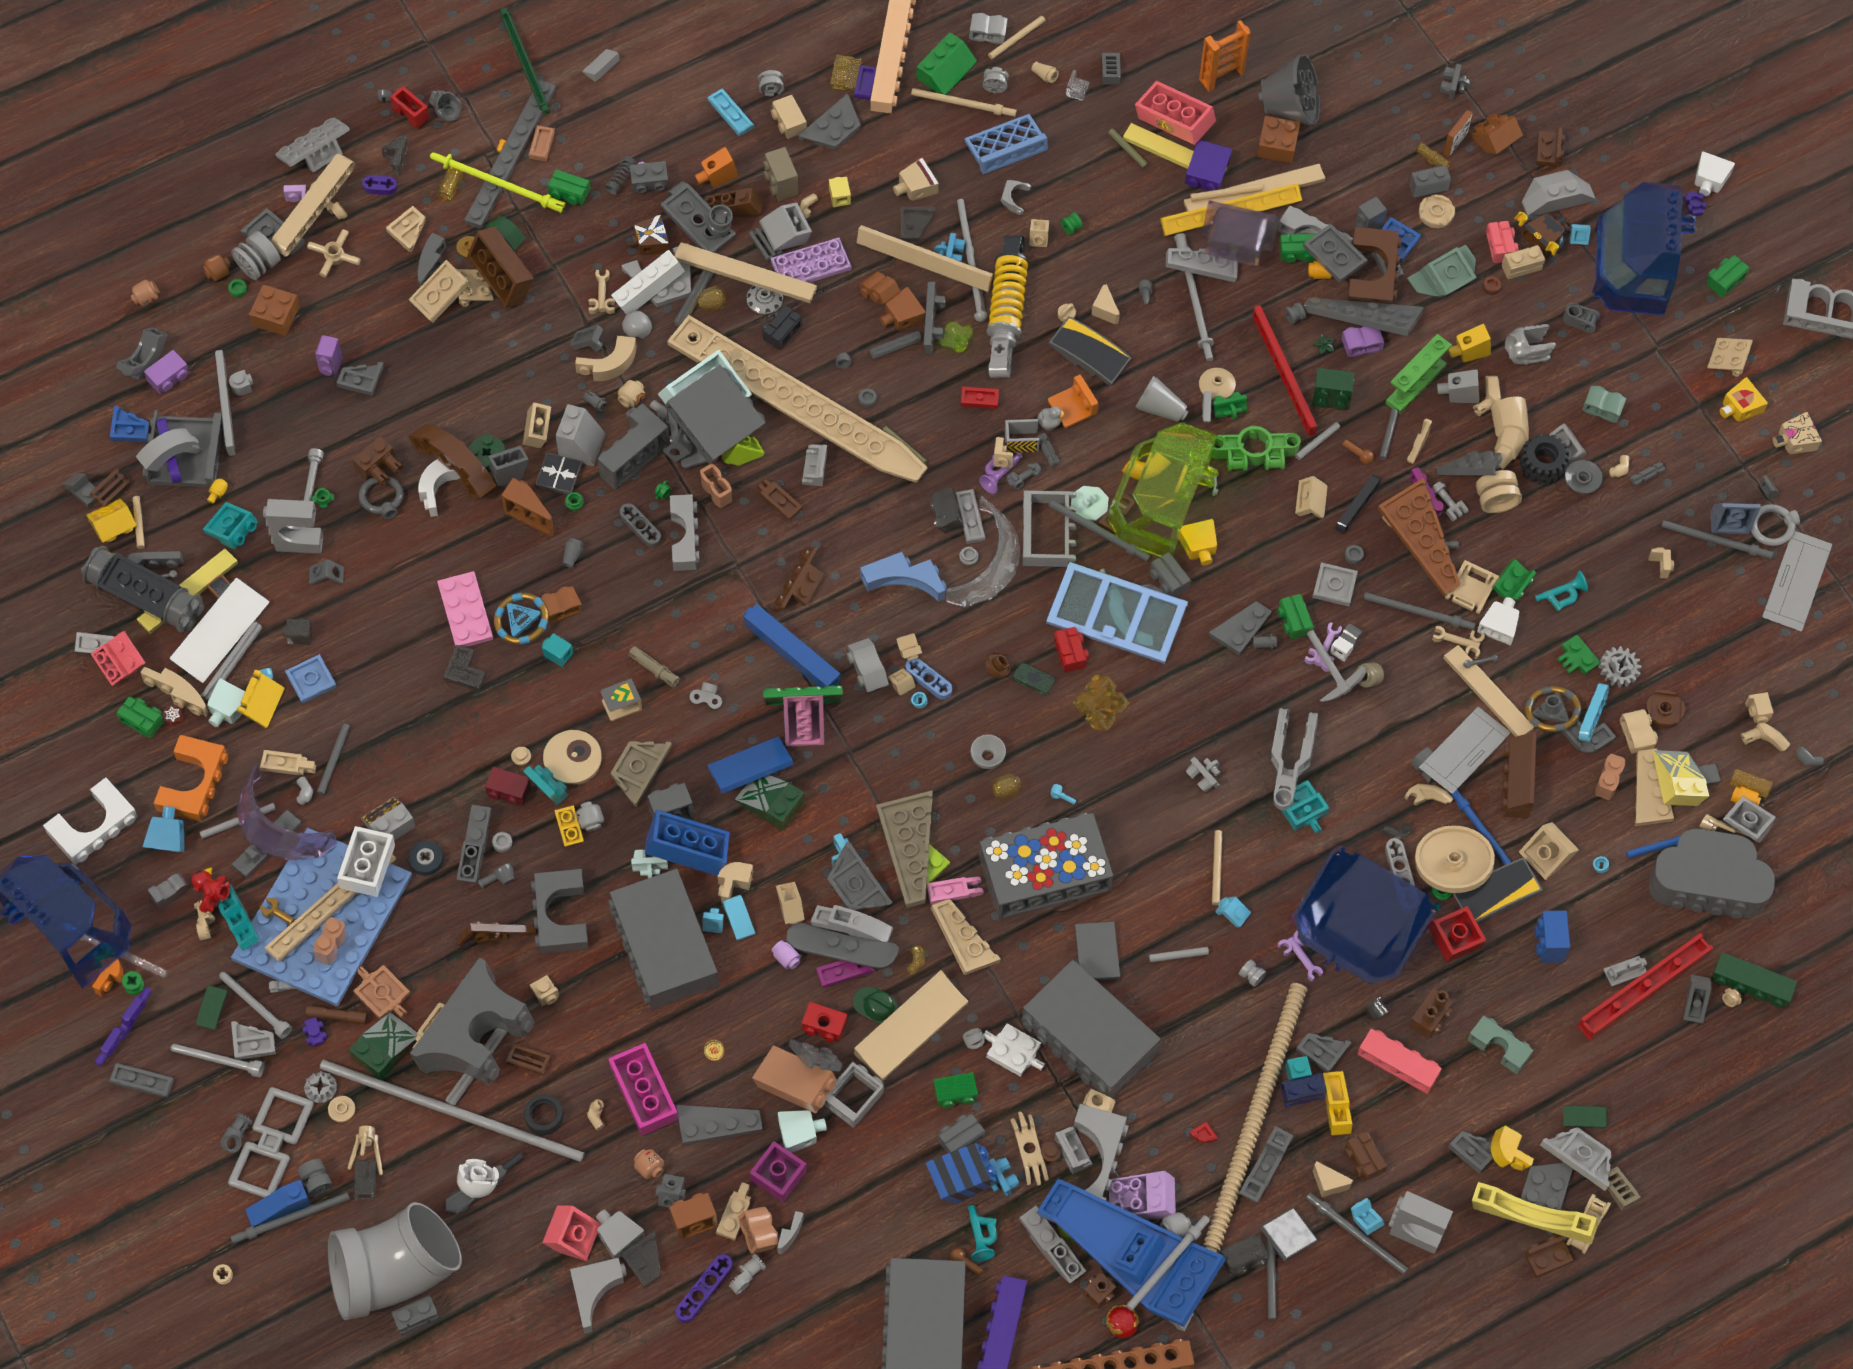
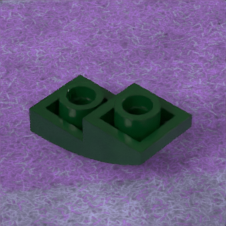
(211, 1007)
(1584, 1116)

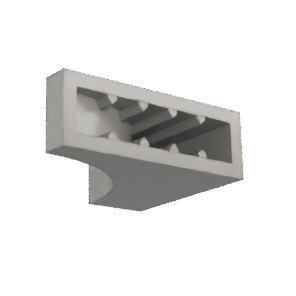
(592, 1283)

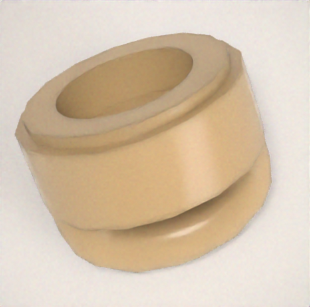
(1066, 310)

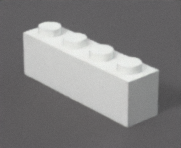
(648, 283)

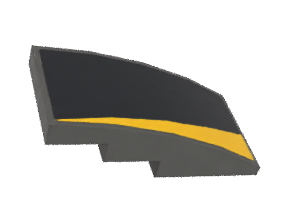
(1089, 350)
(1502, 891)

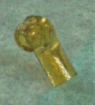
(918, 959)

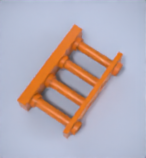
(1212, 52)

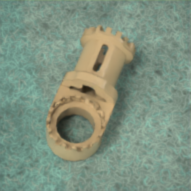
(202, 922)

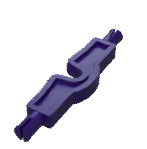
(120, 1033)

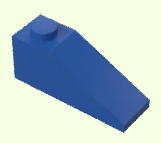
(278, 1204)

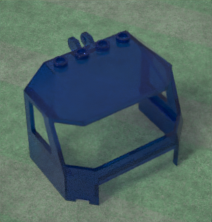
(62, 911)

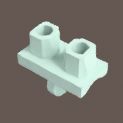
(647, 866)

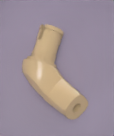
(1493, 395)
(1768, 734)

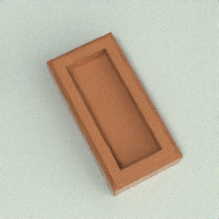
(541, 143)

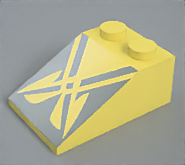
(1679, 778)

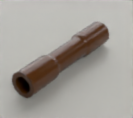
(349, 1016)

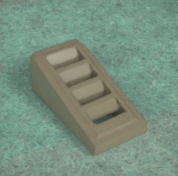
(1634, 1196)

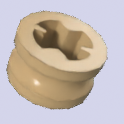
(218, 1269)

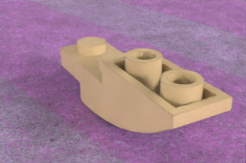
(180, 690)

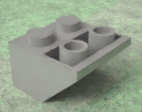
(786, 227)

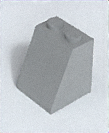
(579, 436)

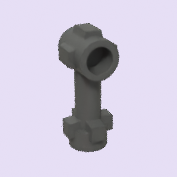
(1017, 480)

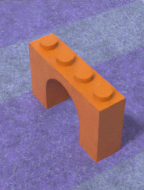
(194, 803)

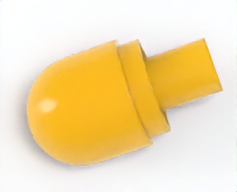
(217, 490)

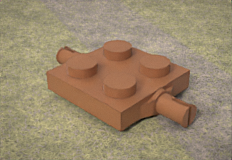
(381, 992)

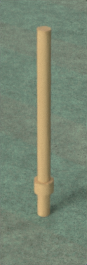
(997, 109)

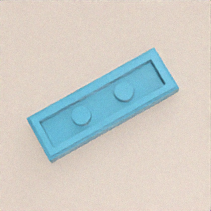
(730, 112)

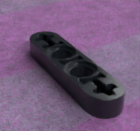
(1358, 504)

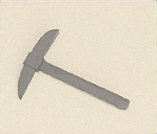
(1343, 686)

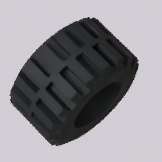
(1541, 471)

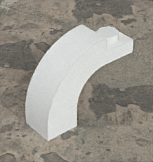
(430, 481)

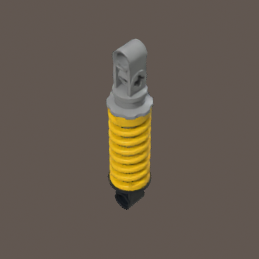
(1007, 304)

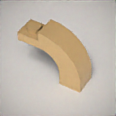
(612, 365)

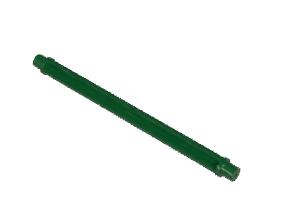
(524, 60)

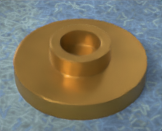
(464, 245)

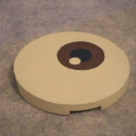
(572, 757)

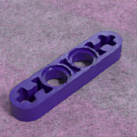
(172, 462)
(701, 1286)

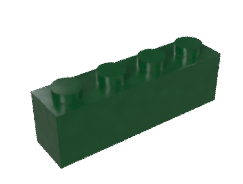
(1753, 980)

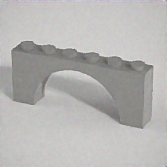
(1106, 1132)

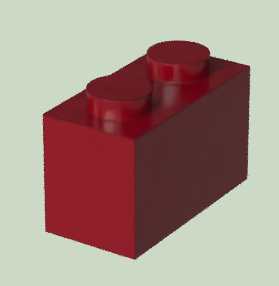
(507, 786)

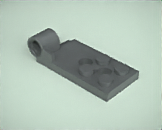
(683, 207)

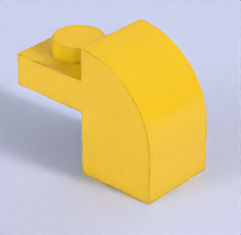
(1505, 1149)

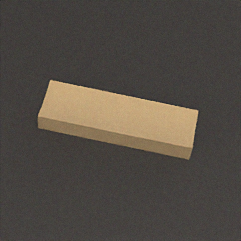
(910, 1026)

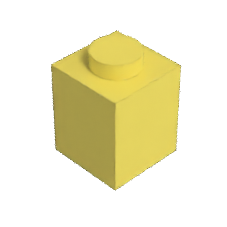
(839, 191)

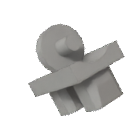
(1208, 781)

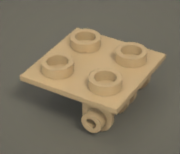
(477, 289)
(1730, 355)

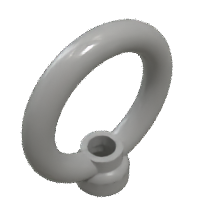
(1791, 519)

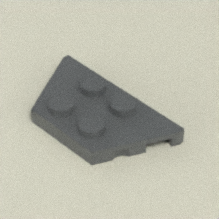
(833, 126)
(1472, 464)
(855, 882)
(813, 1056)
(1547, 1185)

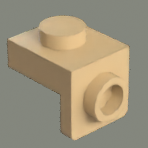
(1664, 557)
(908, 646)

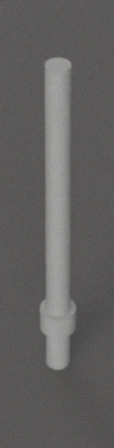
(1192, 1234)

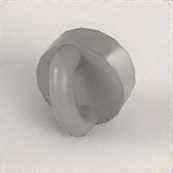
(973, 1036)

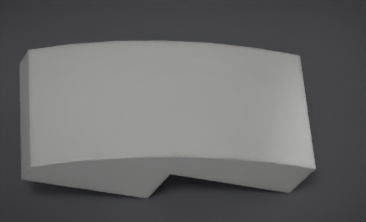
(788, 1236)

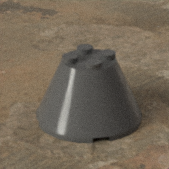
(1292, 92)

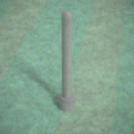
(315, 457)
(281, 1028)
(255, 1068)

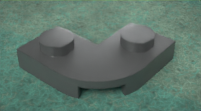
(1601, 738)

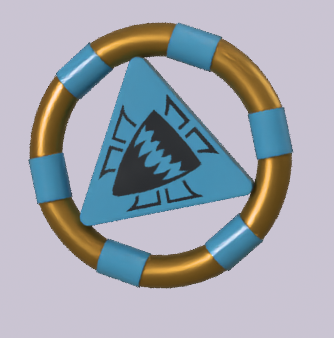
(521, 618)

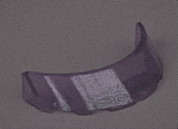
(272, 838)

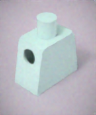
(224, 703)
(799, 1129)

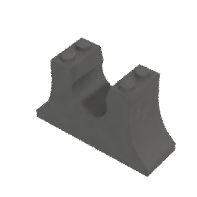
(469, 1014)

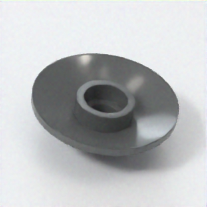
(1587, 471)

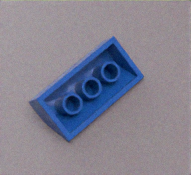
(687, 843)

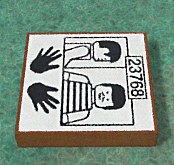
(1458, 133)

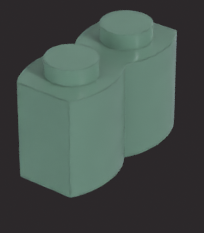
(1604, 403)

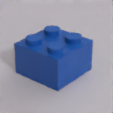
(1552, 936)

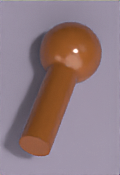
(1365, 456)
(959, 1255)

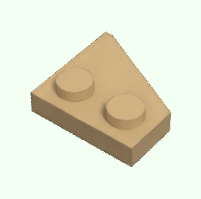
(407, 228)

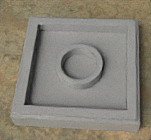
(1335, 584)

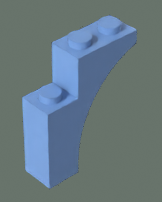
(898, 571)

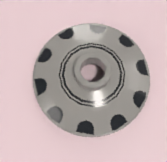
(763, 304)

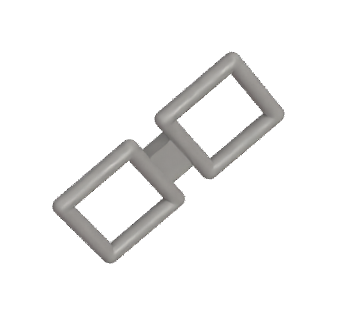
(270, 1142)

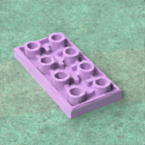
(813, 261)

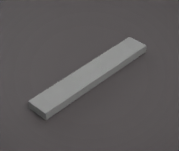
(225, 403)

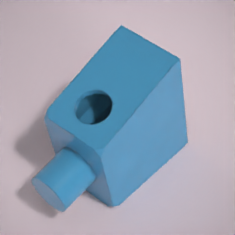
(165, 832)

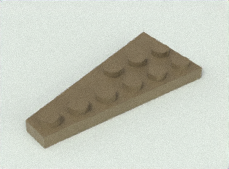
(907, 834)

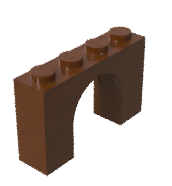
(1384, 244)

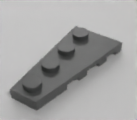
(714, 1123)

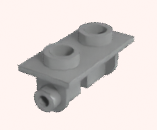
(1625, 970)

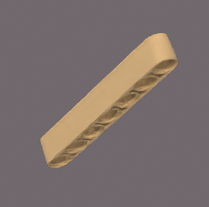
(312, 204)

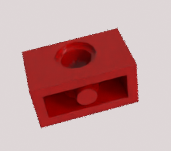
(816, 1014)

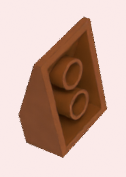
(524, 505)

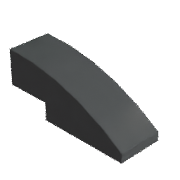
(430, 257)

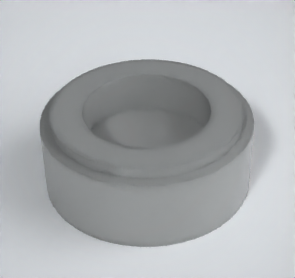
(502, 842)

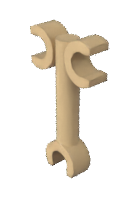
(602, 304)
(1471, 643)

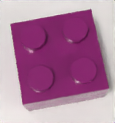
(778, 1171)

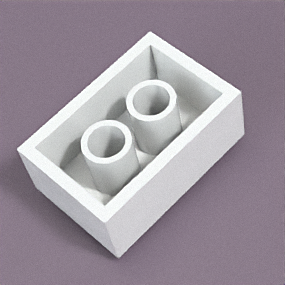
(366, 861)

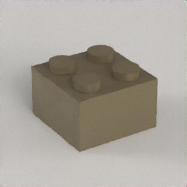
(780, 174)

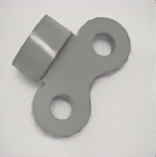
(707, 695)

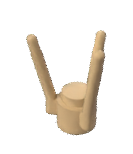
(1712, 824)
(365, 1138)

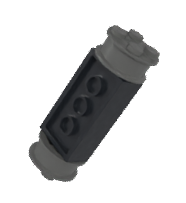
(142, 589)

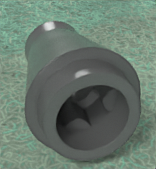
(572, 551)

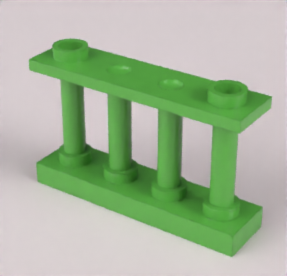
(1418, 373)

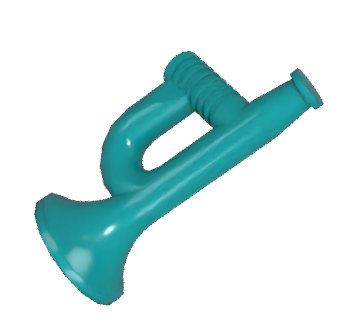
(1578, 583)
(982, 1252)

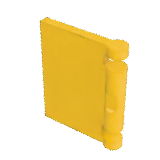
(261, 699)

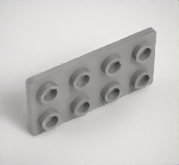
(316, 147)

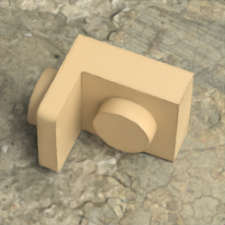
(1039, 233)
(1001, 457)
(545, 991)

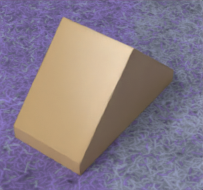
(1105, 307)
(1329, 1180)

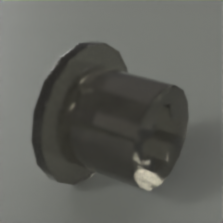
(1376, 1008)

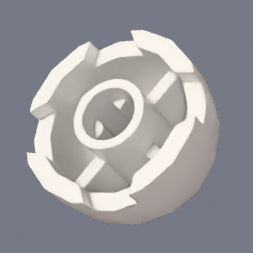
(477, 1178)

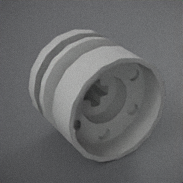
(255, 255)

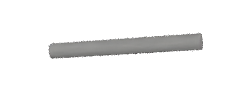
(231, 823)

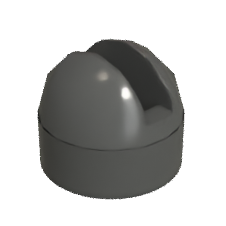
(384, 94)
(843, 360)

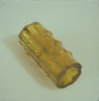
(449, 184)
(1751, 782)

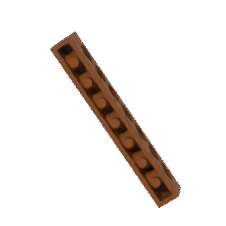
(1179, 1348)

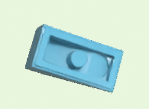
(738, 917)

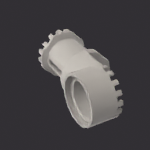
(748, 1271)

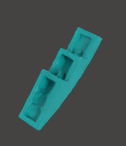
(238, 920)

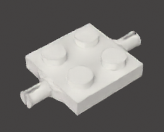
(1013, 1050)

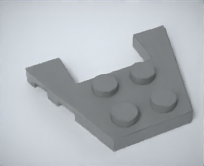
(676, 290)

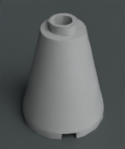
(1161, 402)

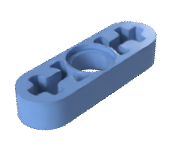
(931, 687)

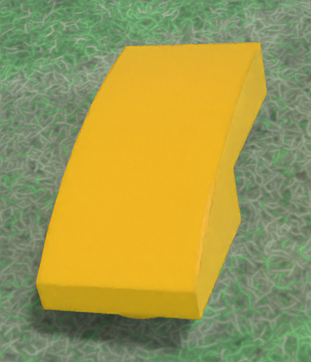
(569, 826)

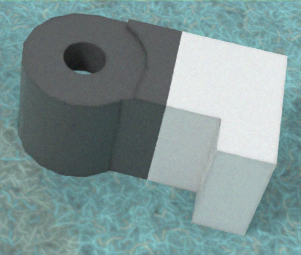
(1346, 642)

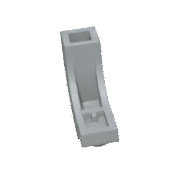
(166, 446)

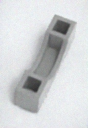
(1297, 222)
(682, 512)

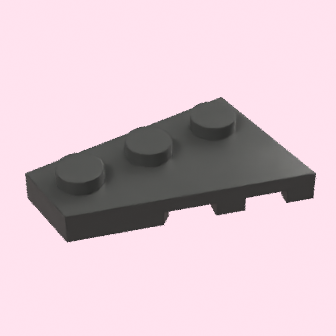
(268, 225)
(1240, 629)

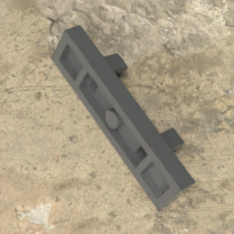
(931, 332)
(254, 858)

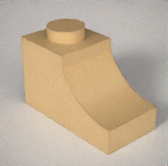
(790, 903)

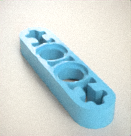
(1594, 712)

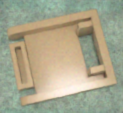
(1471, 591)

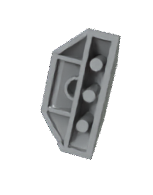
(1556, 193)

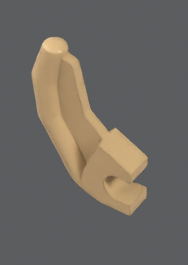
(1426, 792)

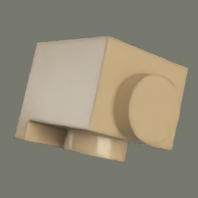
(1759, 707)

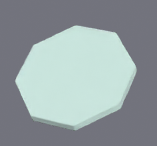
(1090, 503)

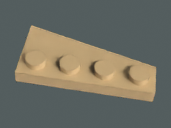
(1649, 800)
(965, 943)

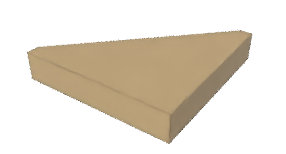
(1420, 441)

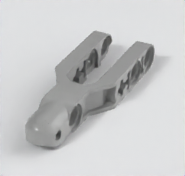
(1287, 778)

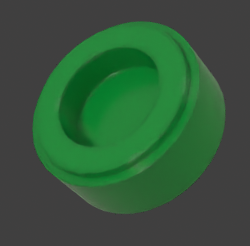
(237, 288)

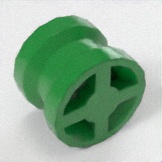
(1071, 223)
(133, 987)

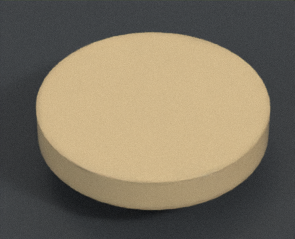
(341, 1109)

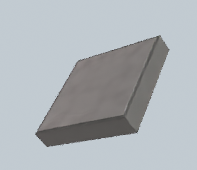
(1288, 1234)

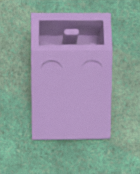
(1145, 1195)

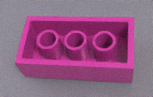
(643, 1089)

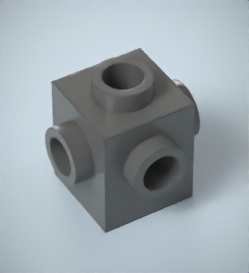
(670, 1190)

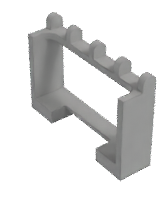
(1046, 559)

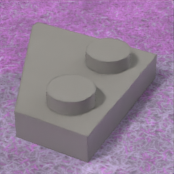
(251, 1042)

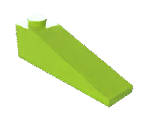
(743, 452)

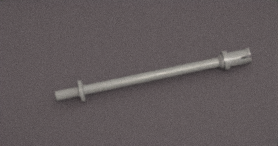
(1205, 342)

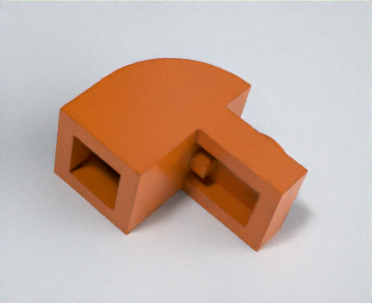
(106, 978)

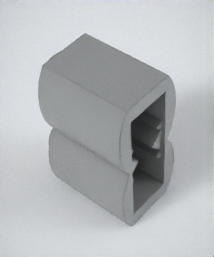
(988, 28)

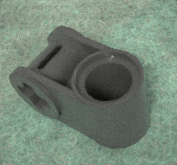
(1581, 317)

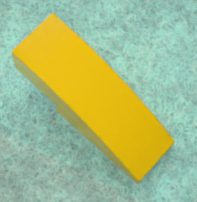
(1337, 1103)

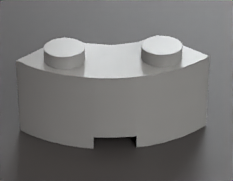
(867, 664)

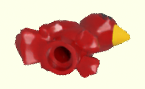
(212, 889)

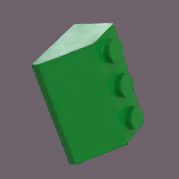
(946, 65)

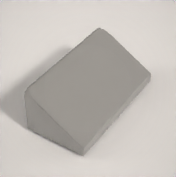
(601, 65)
(1576, 451)

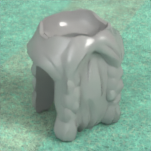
(1519, 349)

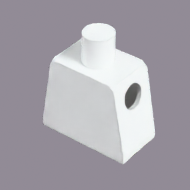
(1712, 173)
(1500, 621)

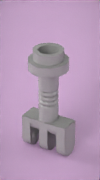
(1456, 508)

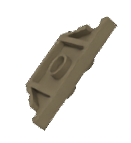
(638, 767)

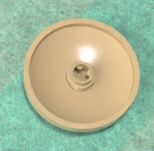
(1454, 859)

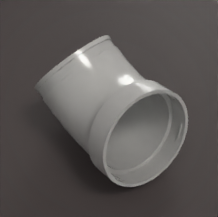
(390, 1260)

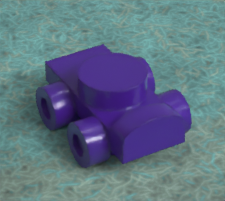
(1695, 205)
(313, 1028)

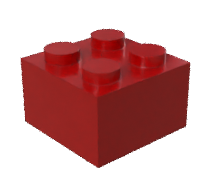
(1457, 934)

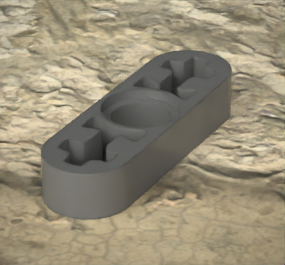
(641, 533)

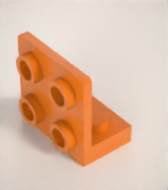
(1076, 403)

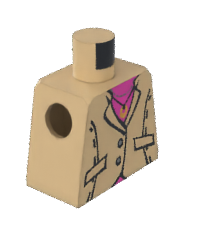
(1798, 435)

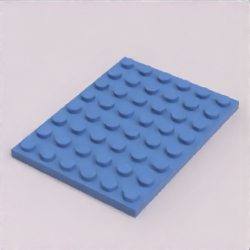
(297, 889)

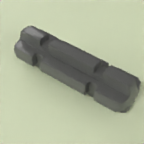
(1048, 450)
(1647, 474)

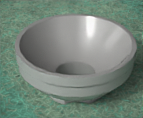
(991, 744)

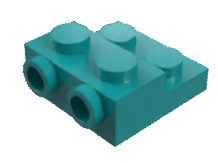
(231, 525)
(547, 784)

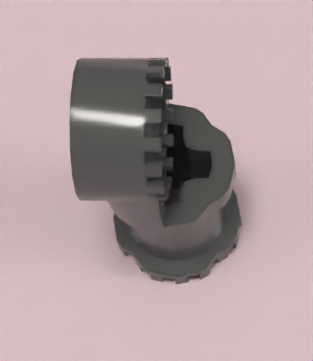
(236, 1132)

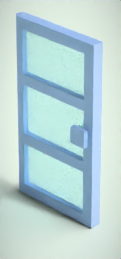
(1117, 612)

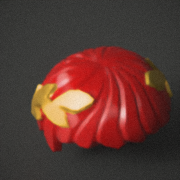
(1122, 1321)

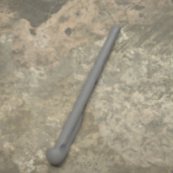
(981, 314)

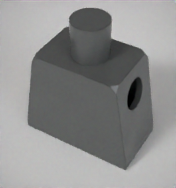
(508, 465)

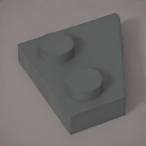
(360, 378)
(1322, 1050)
(1472, 1150)

